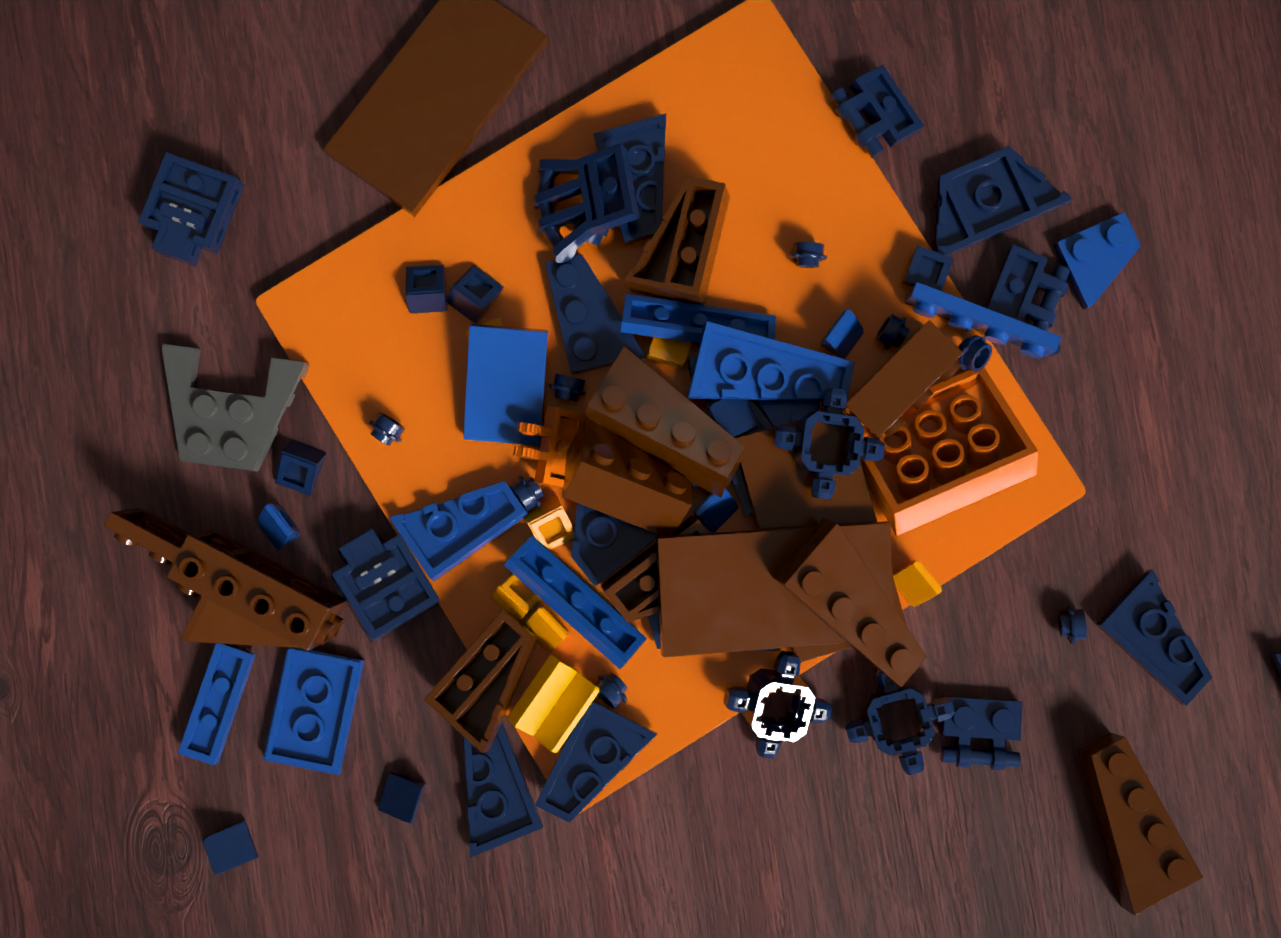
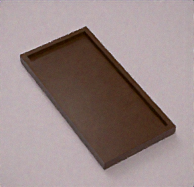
(435, 98)
(783, 497)
(723, 594)

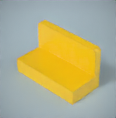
(553, 703)

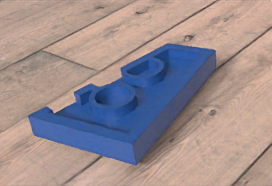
(457, 528)

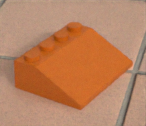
(950, 453)

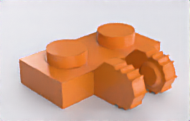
(557, 435)

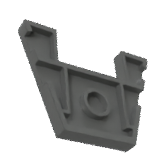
(226, 426)

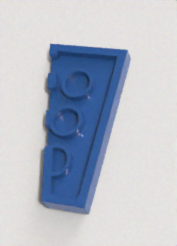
(761, 368)

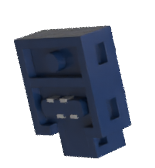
(189, 208)
(382, 584)

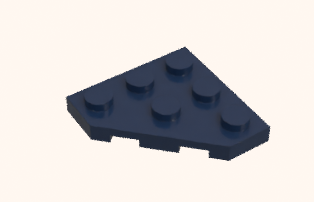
(605, 543)

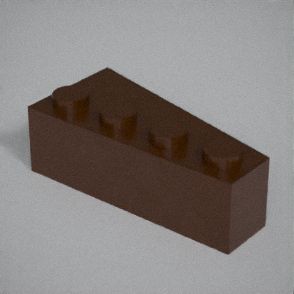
(664, 424)
(845, 596)
(1137, 831)

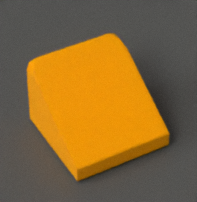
(669, 352)
(550, 523)
(916, 583)
(515, 597)
(547, 628)

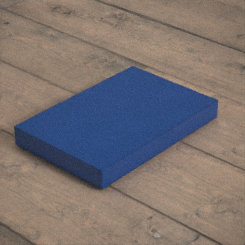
(504, 383)
(313, 710)

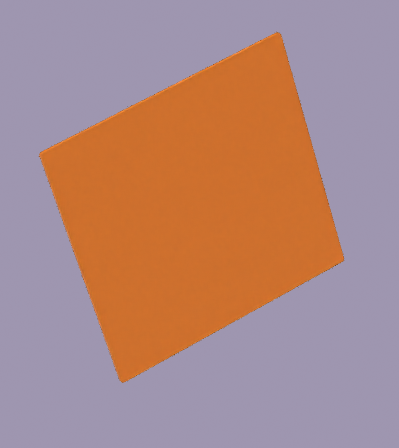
(739, 114)

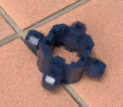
(856, 447)
(804, 704)
(911, 759)

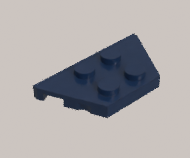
(990, 199)

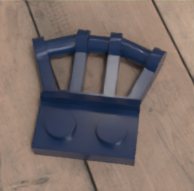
(606, 195)

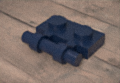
(885, 106)
(1018, 282)
(982, 719)

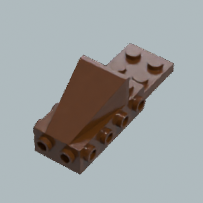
(241, 591)

